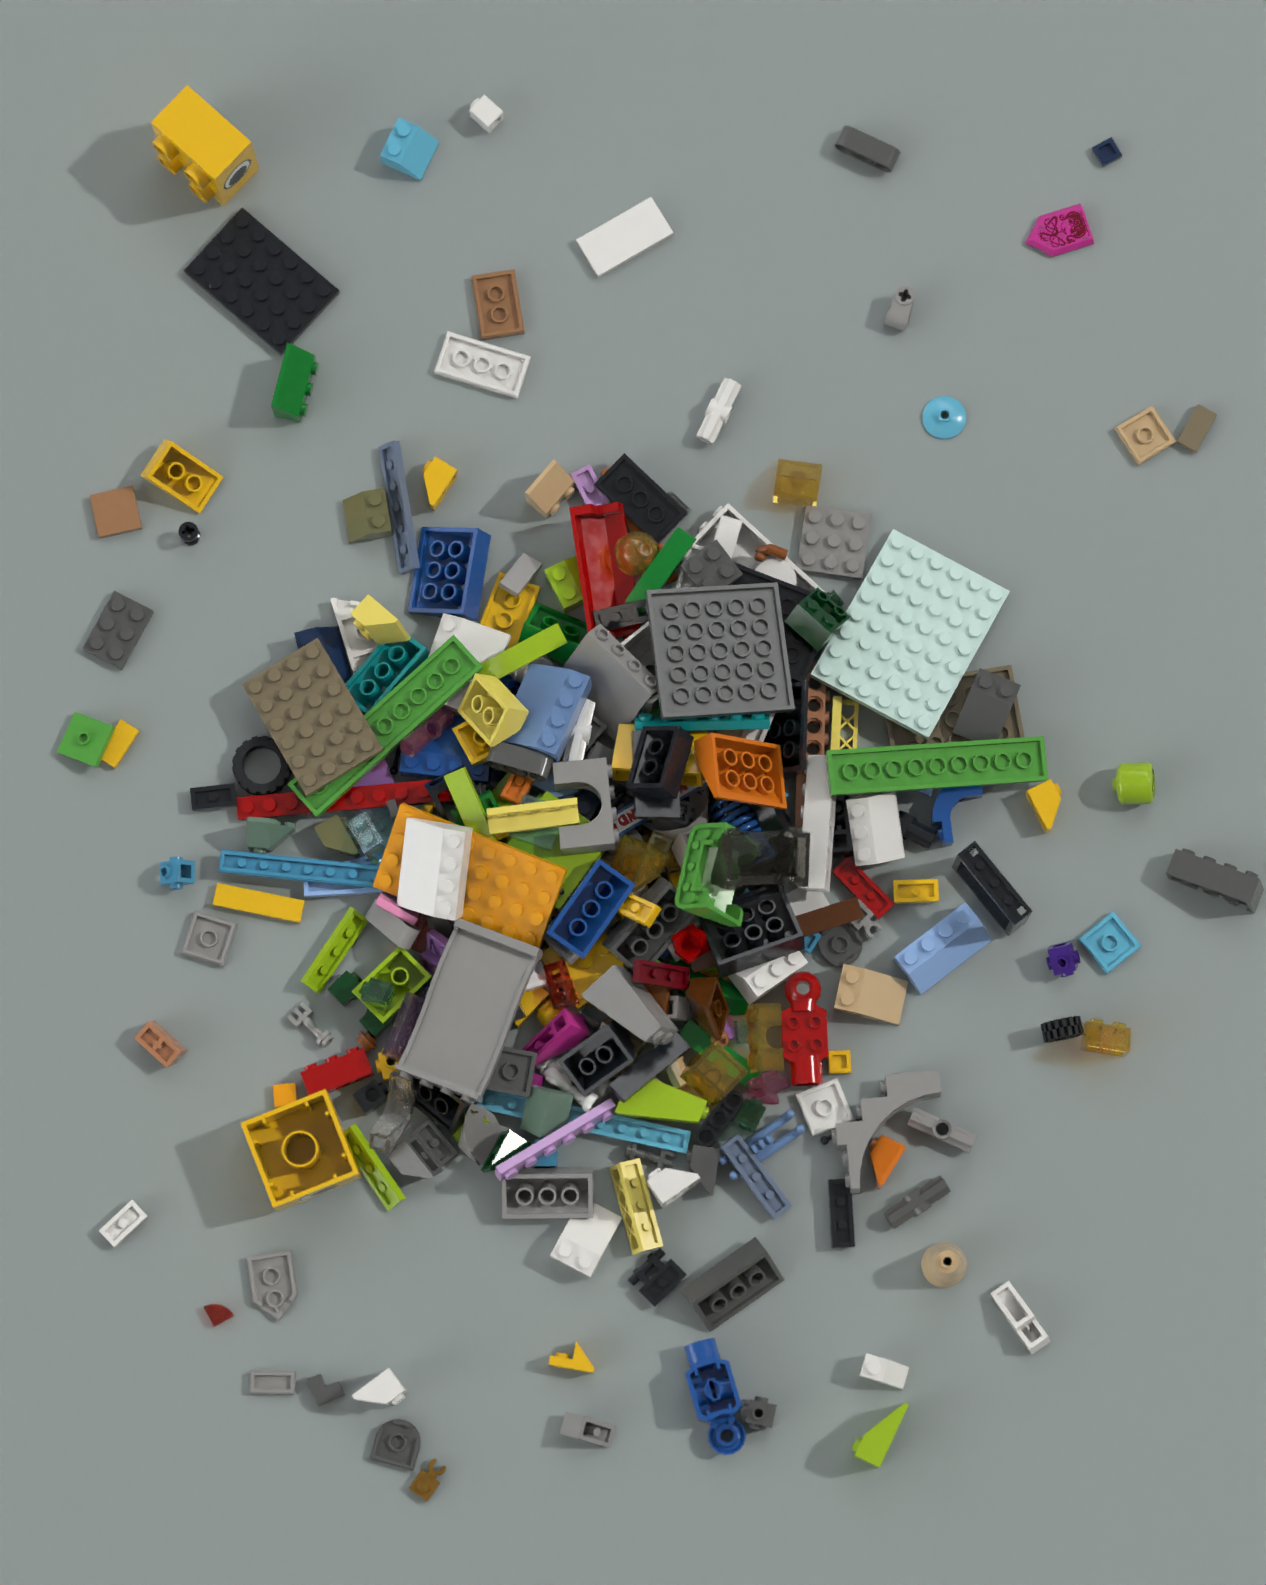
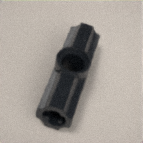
(916, 831)

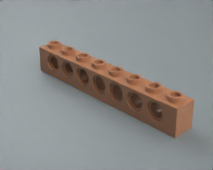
(818, 739)

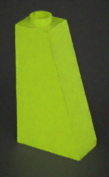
(664, 1103)

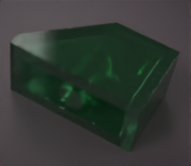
(378, 993)
(750, 1114)

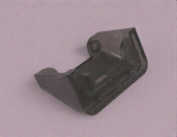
(762, 858)

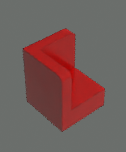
(690, 943)

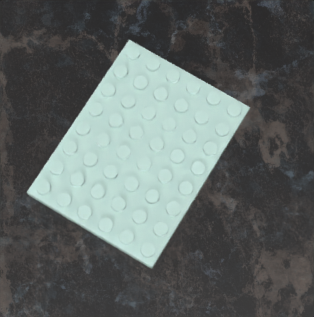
(910, 634)

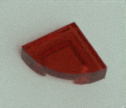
(218, 1313)

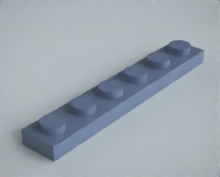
(399, 507)

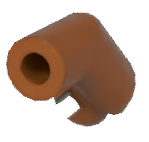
(770, 549)

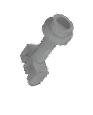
(324, 1037)

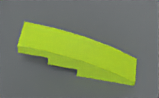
(524, 652)

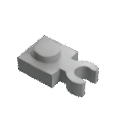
(865, 922)

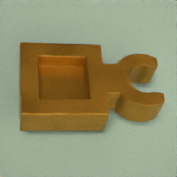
(426, 1483)

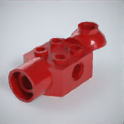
(804, 1031)

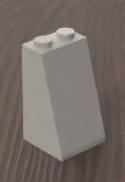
(631, 1005)

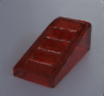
(555, 995)

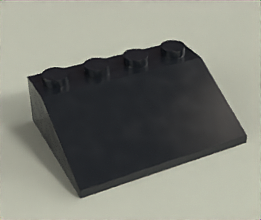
(790, 732)
(765, 934)

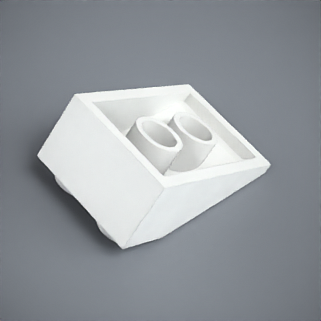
(586, 1240)

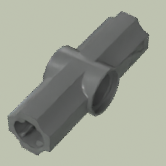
(917, 1202)

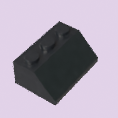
(660, 761)
(598, 1057)
(441, 1108)

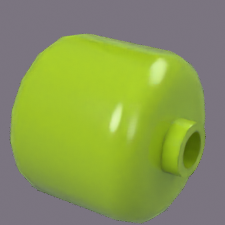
(1135, 783)

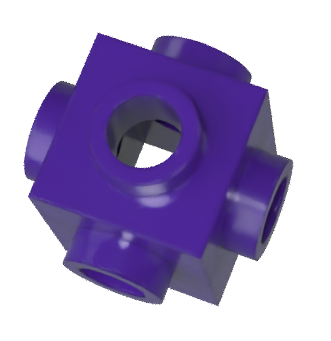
(1063, 951)

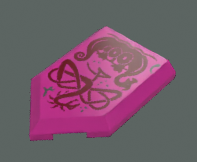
(1061, 231)

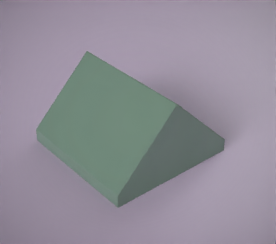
(546, 1111)

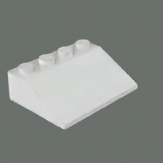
(478, 639)
(434, 868)

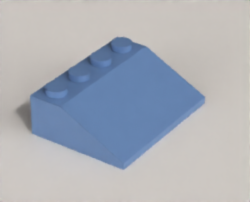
(554, 705)

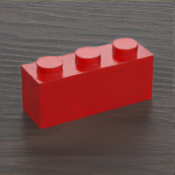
(337, 1071)

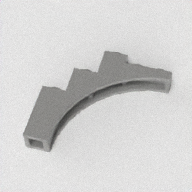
(900, 1092)

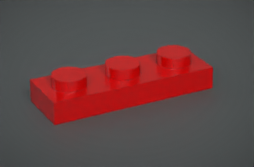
(863, 887)

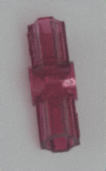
(426, 732)

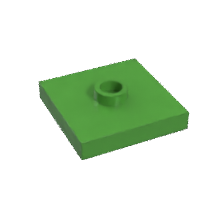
(86, 740)

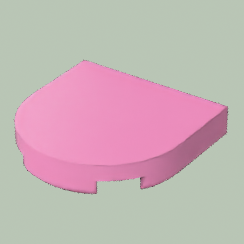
(389, 903)

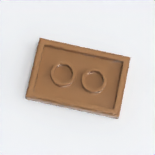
(498, 304)

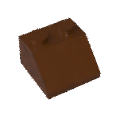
(708, 1005)

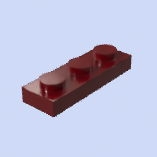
(661, 974)

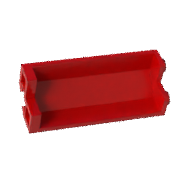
(601, 580)

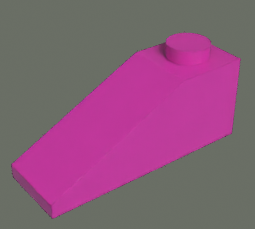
(558, 1036)

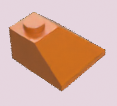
(884, 1157)

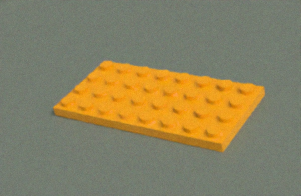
(504, 885)

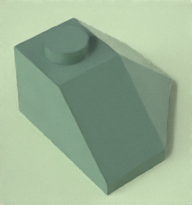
(267, 834)

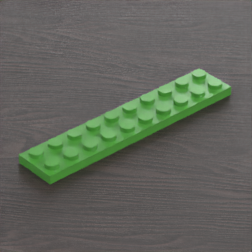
(403, 711)
(936, 765)

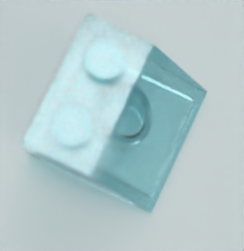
(372, 831)

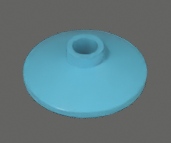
(941, 427)

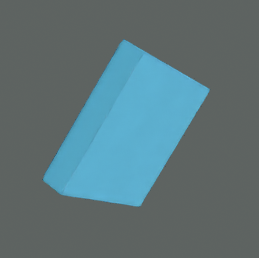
(1109, 942)

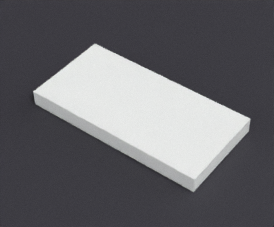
(624, 237)
(482, 365)

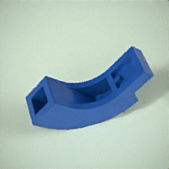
(943, 806)

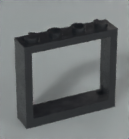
(991, 888)

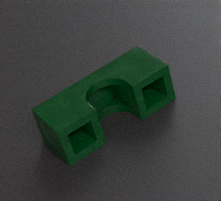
(342, 991)

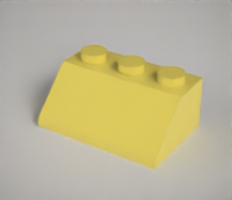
(492, 709)

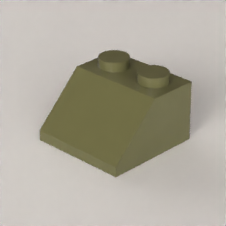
(367, 516)

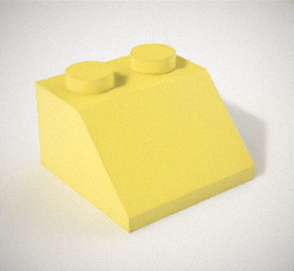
(378, 623)

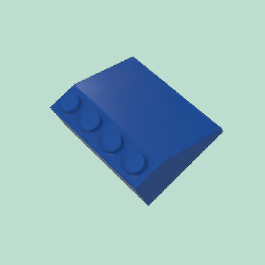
(449, 572)
(442, 757)

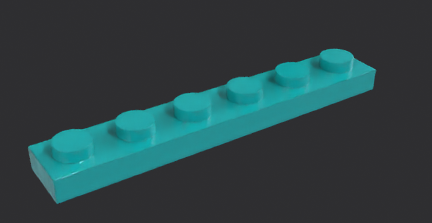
(735, 722)

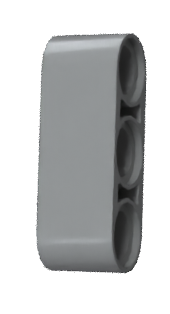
(393, 927)

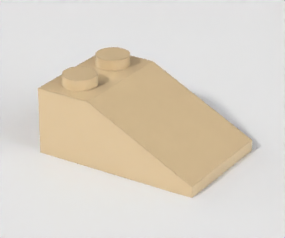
(870, 994)

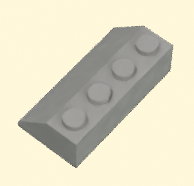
(548, 1193)

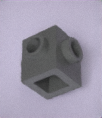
(759, 1422)

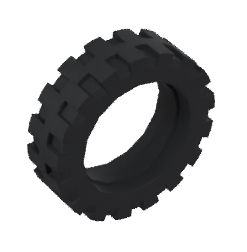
(239, 773)

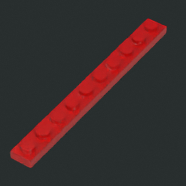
(355, 799)

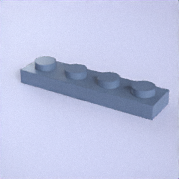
(755, 1176)

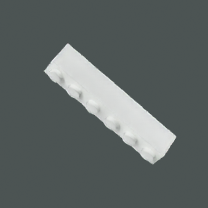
(819, 821)

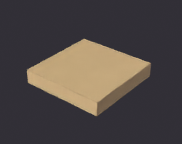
(1145, 435)

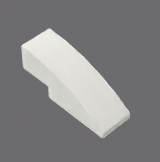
(1020, 1317)

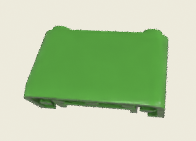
(694, 889)

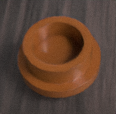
(367, 1040)

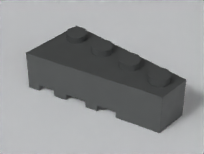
(1215, 878)

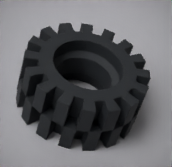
(1062, 1029)

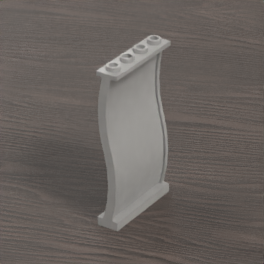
(468, 1011)

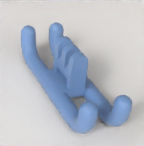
(762, 1143)

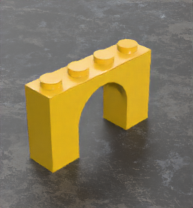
(623, 757)

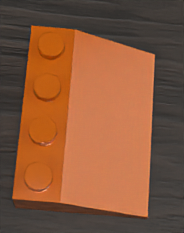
(742, 769)

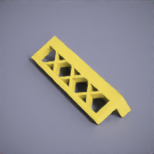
(836, 726)
(533, 816)
(636, 1206)

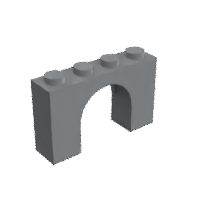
(592, 776)

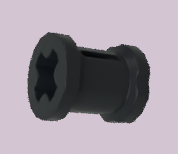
(183, 533)

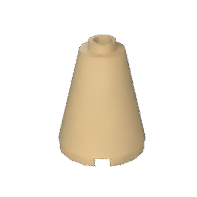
(936, 1271)

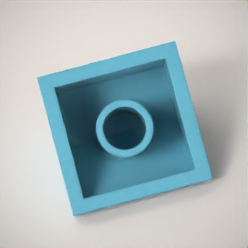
(409, 149)

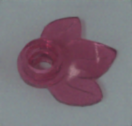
(766, 1086)

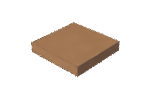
(116, 512)

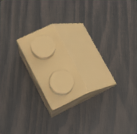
(550, 490)

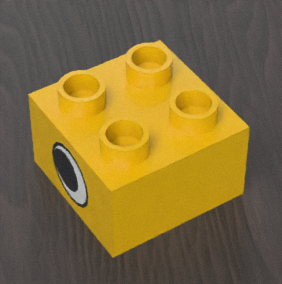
(204, 146)
(301, 1150)

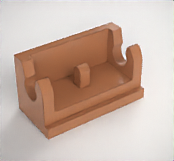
(160, 1043)

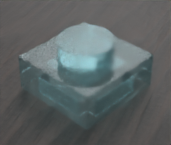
(741, 1031)

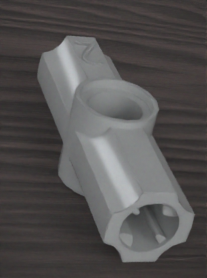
(927, 1124)

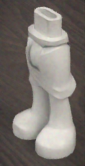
(557, 1076)

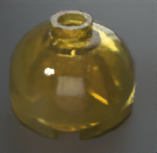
(635, 552)

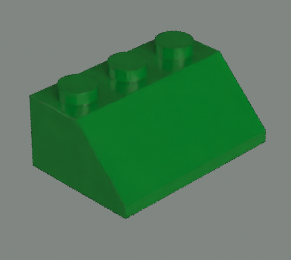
(294, 384)
(544, 617)

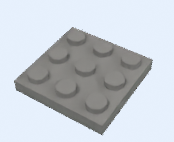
(833, 542)

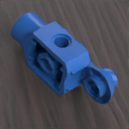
(714, 1394)

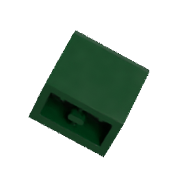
(817, 618)

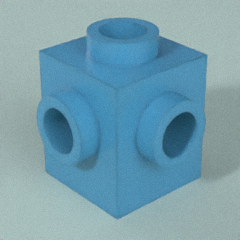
(177, 873)

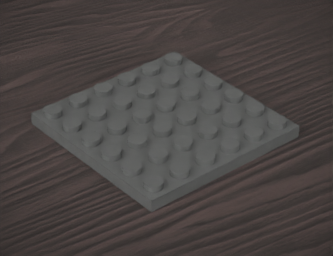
(719, 651)

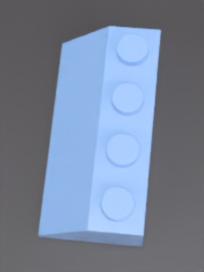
(942, 948)

